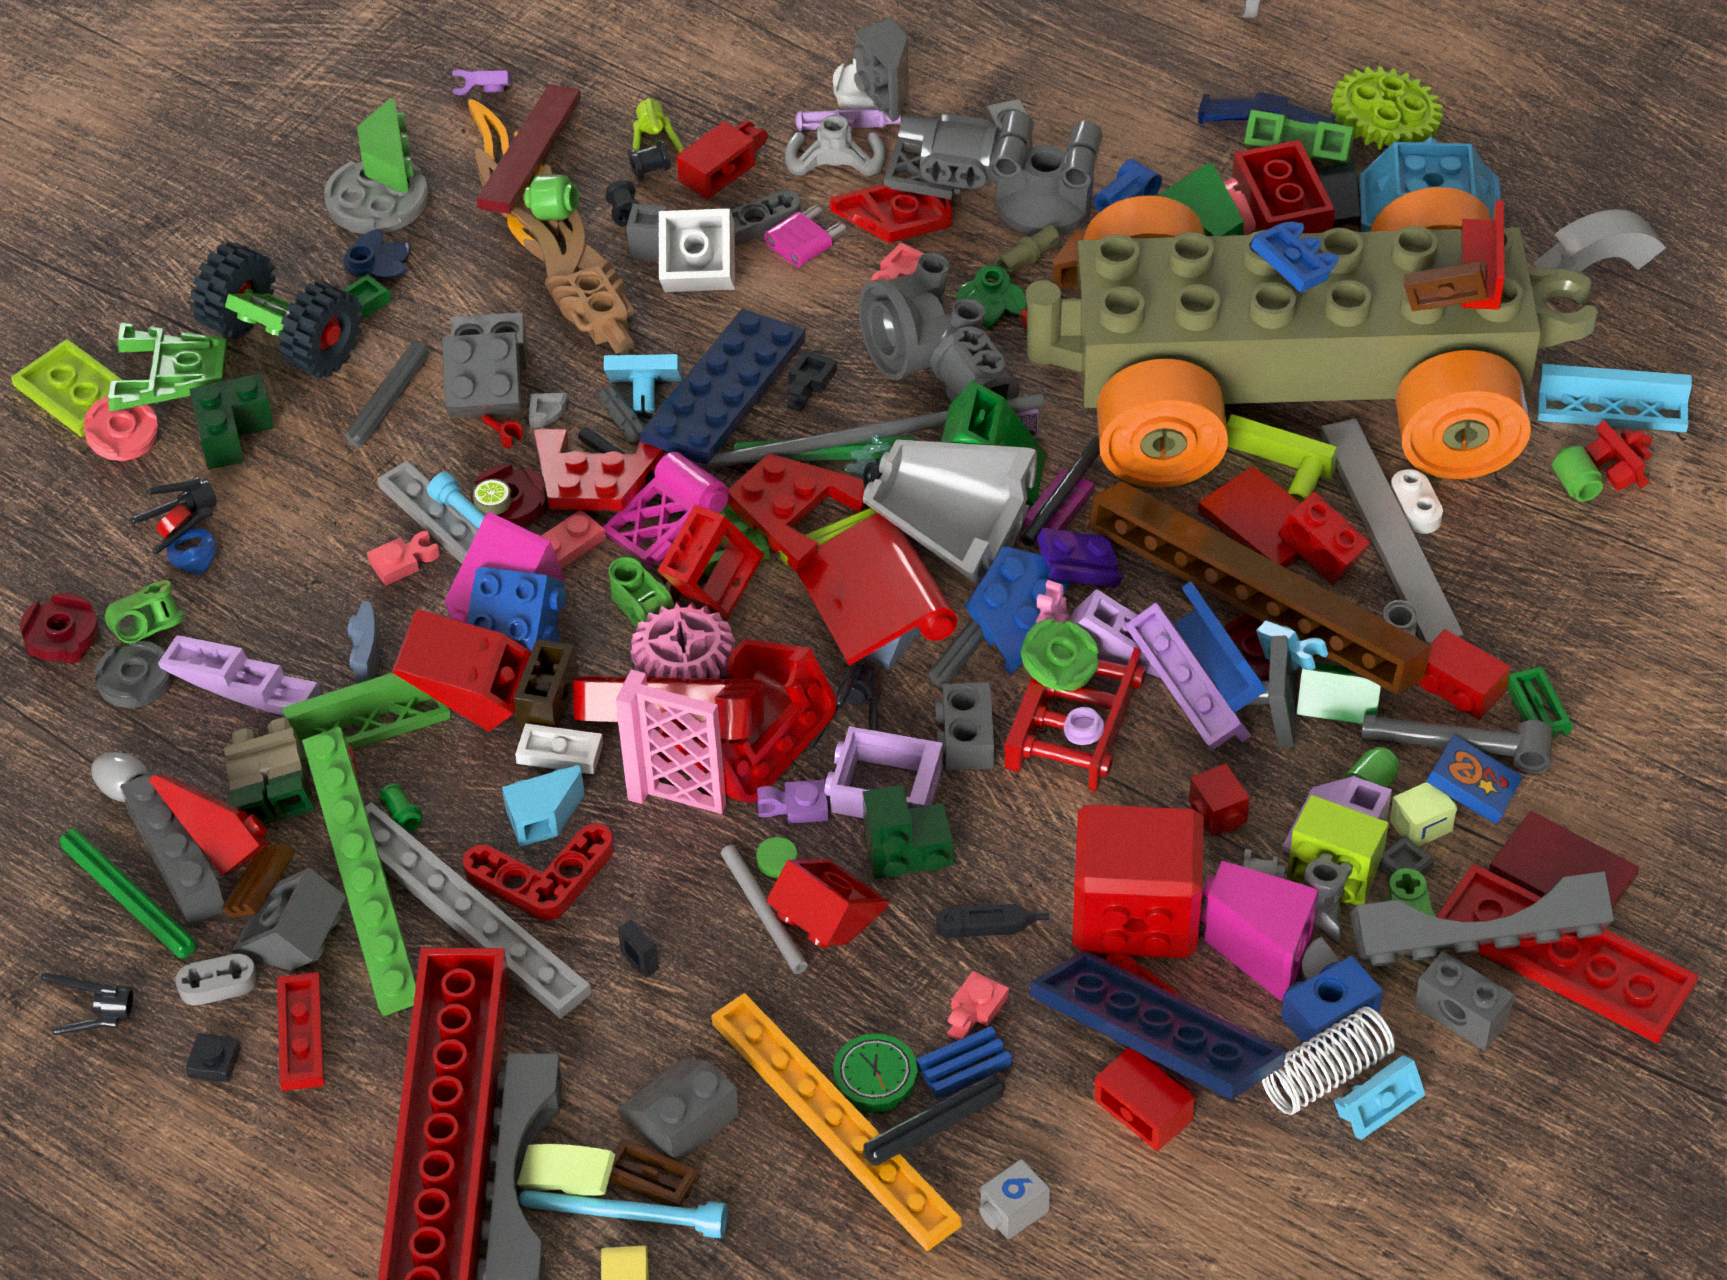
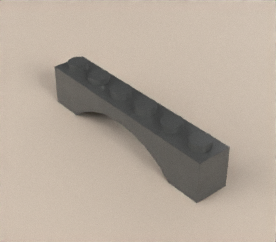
(1397, 929)
(530, 1102)

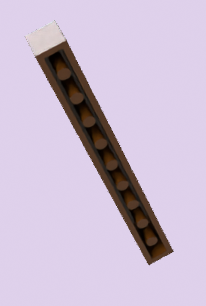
(1260, 586)

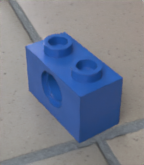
(1340, 982)

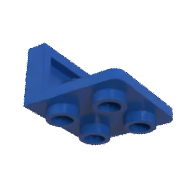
(517, 604)

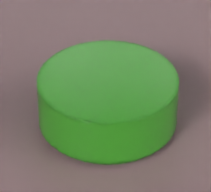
(773, 855)

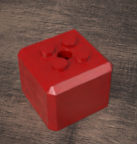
(1138, 881)

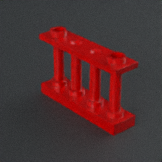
(1035, 714)

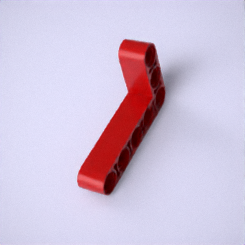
(738, 700)

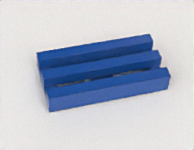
(960, 1056)

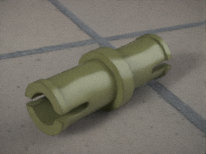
(1028, 249)

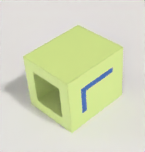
(1423, 814)

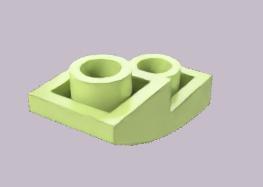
(566, 1167)

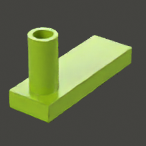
(1306, 454)

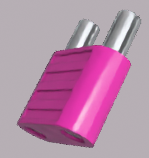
(800, 238)

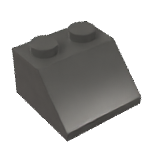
(292, 922)
(682, 1108)

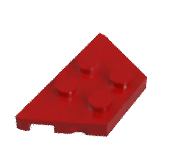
(893, 213)

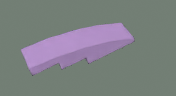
(231, 675)

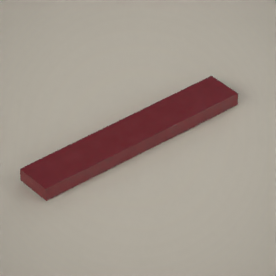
(528, 149)

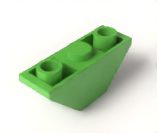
(384, 147)

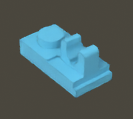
(1381, 1097)

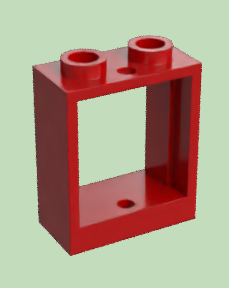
(693, 551)

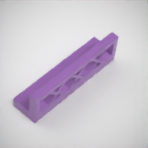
(1185, 677)

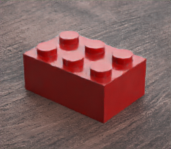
(1283, 187)

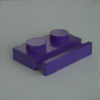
(1079, 557)

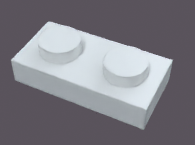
(559, 748)

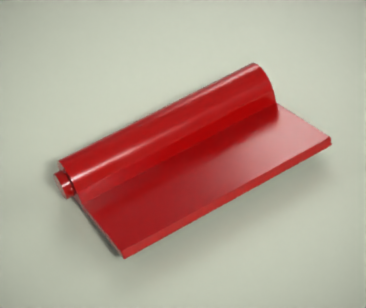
(875, 589)

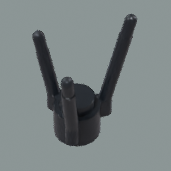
(195, 495)
(855, 690)
(111, 1001)

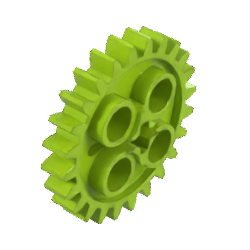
(1386, 107)

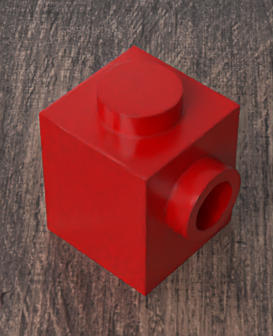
(1219, 799)

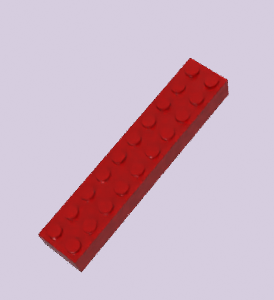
(446, 1116)

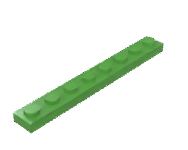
(361, 871)

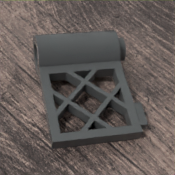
(911, 140)

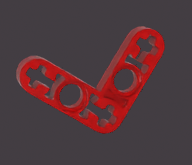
(539, 884)

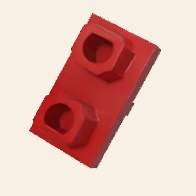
(1625, 453)

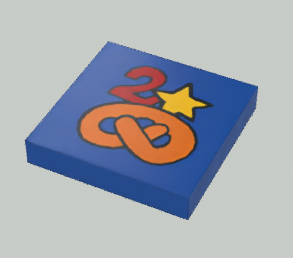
(1474, 779)

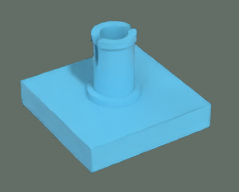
(643, 372)

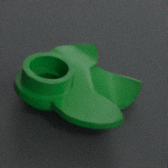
(995, 296)

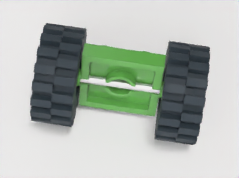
(238, 292)

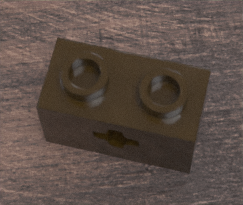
(546, 684)

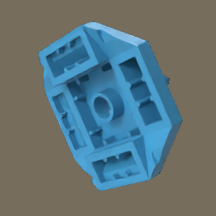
(1424, 165)

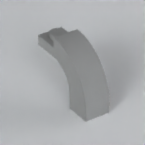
(1601, 237)

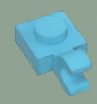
(1300, 651)

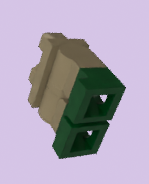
(267, 771)

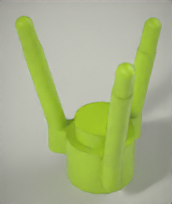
(652, 121)

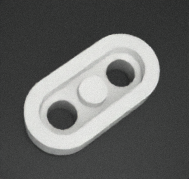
(1414, 494)

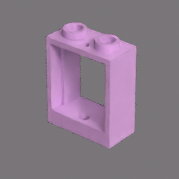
(886, 750)

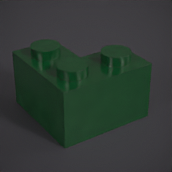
(230, 411)
(904, 837)

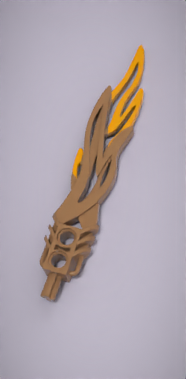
(579, 280)

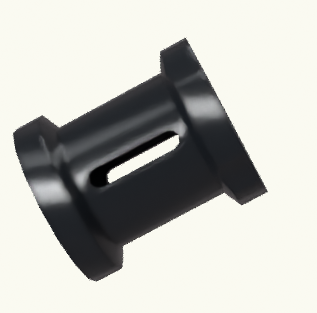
(649, 159)
(621, 197)

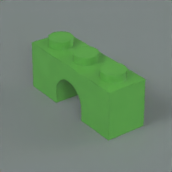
(1322, 141)

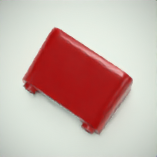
(795, 711)

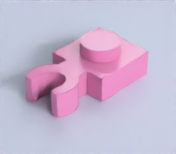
(1052, 604)

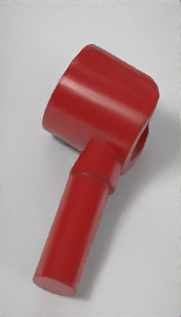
(505, 429)

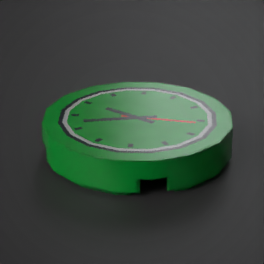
(875, 1072)

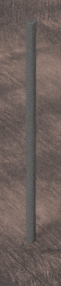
(850, 436)

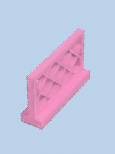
(642, 742)

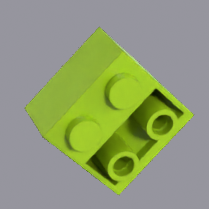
(1345, 836)

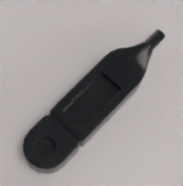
(985, 920)

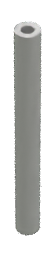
(764, 910)

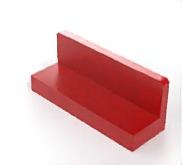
(1485, 243)

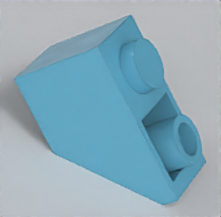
(543, 804)

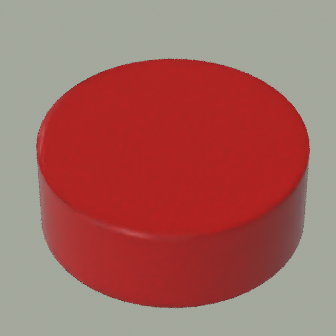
(173, 520)

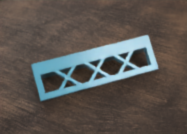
(1613, 391)

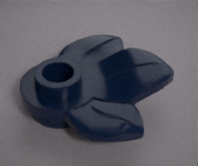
(376, 257)

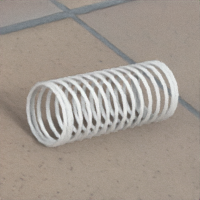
(1288, 1082)

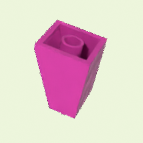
(505, 547)
(1259, 923)

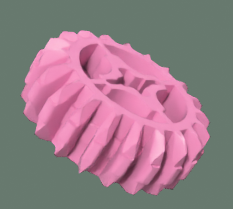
(704, 637)

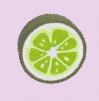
(492, 496)

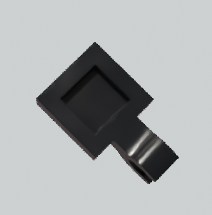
(808, 374)

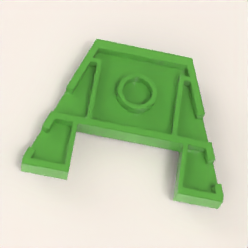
(175, 368)

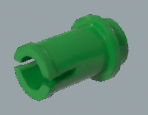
(400, 808)

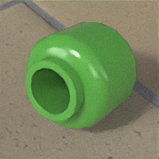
(552, 197)

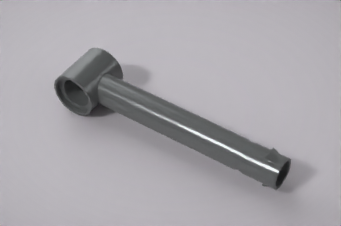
(1529, 745)

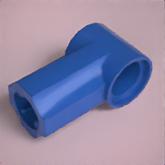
(1131, 181)

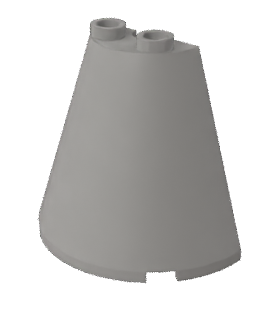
(955, 498)

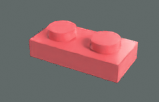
(574, 537)

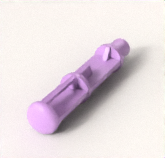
(856, 118)

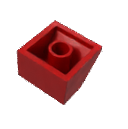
(824, 901)

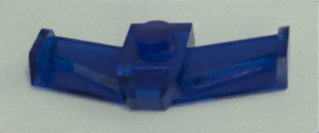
(1240, 109)

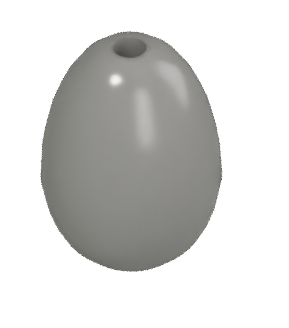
(115, 769)

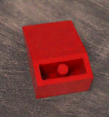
(462, 667)

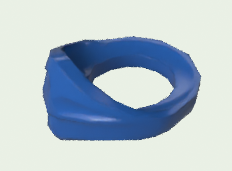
(195, 559)

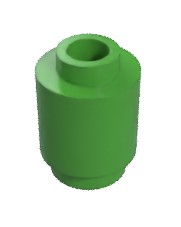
(1578, 473)
(1376, 766)

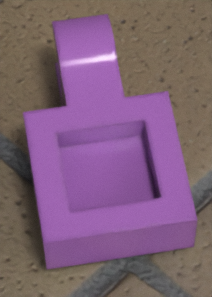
(491, 80)
(800, 801)

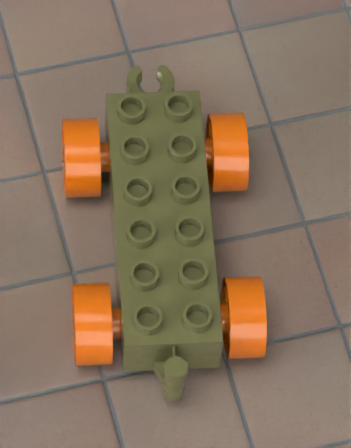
(1196, 321)

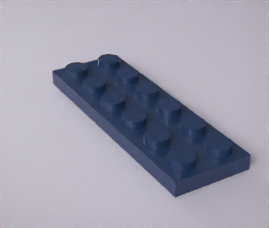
(723, 386)
(1158, 1024)

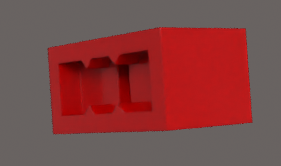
(1323, 538)

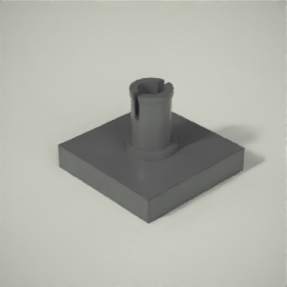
(1281, 691)

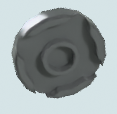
(132, 675)

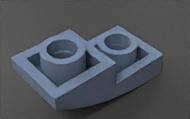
(366, 649)

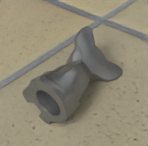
(1330, 881)

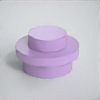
(1083, 726)

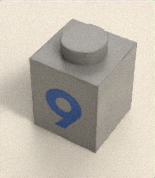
(1014, 1199)

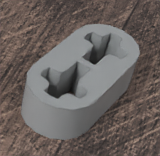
(216, 979)

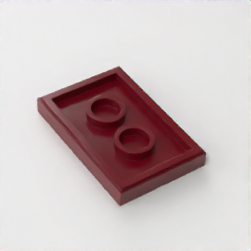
(1546, 852)

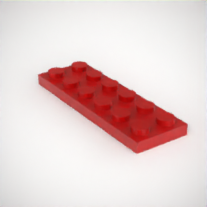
(1592, 971)

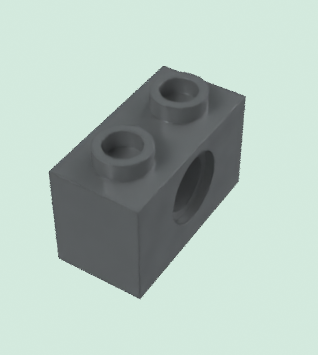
(1464, 1000)

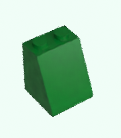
(1209, 199)

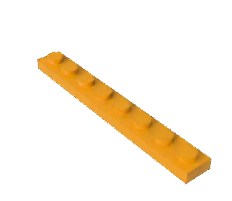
(835, 1121)

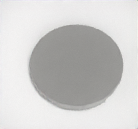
(368, 205)

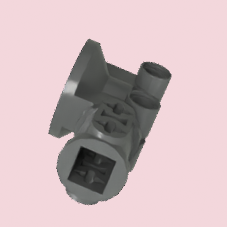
(1032, 183)
(909, 332)

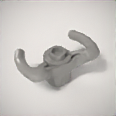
(835, 148)

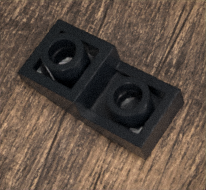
(1343, 190)

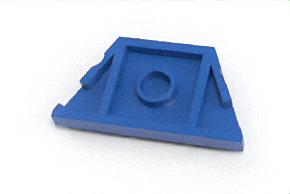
(1007, 600)

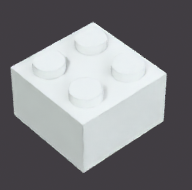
(696, 250)

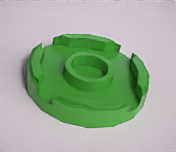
(1059, 654)

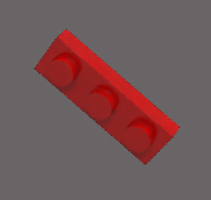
(300, 1031)

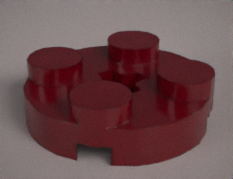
(527, 488)
(61, 645)

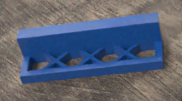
(1218, 653)

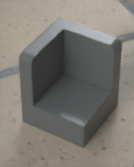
(644, 231)

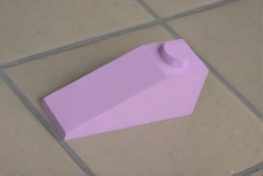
(1105, 623)

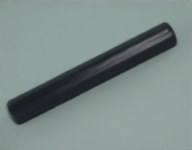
(933, 1120)

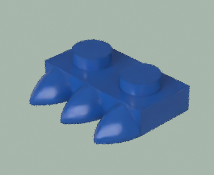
(1293, 256)

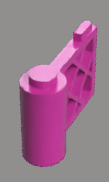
(682, 485)

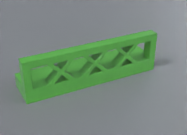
(363, 706)

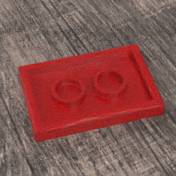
(1252, 513)

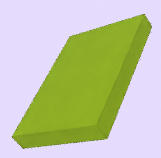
(65, 383)

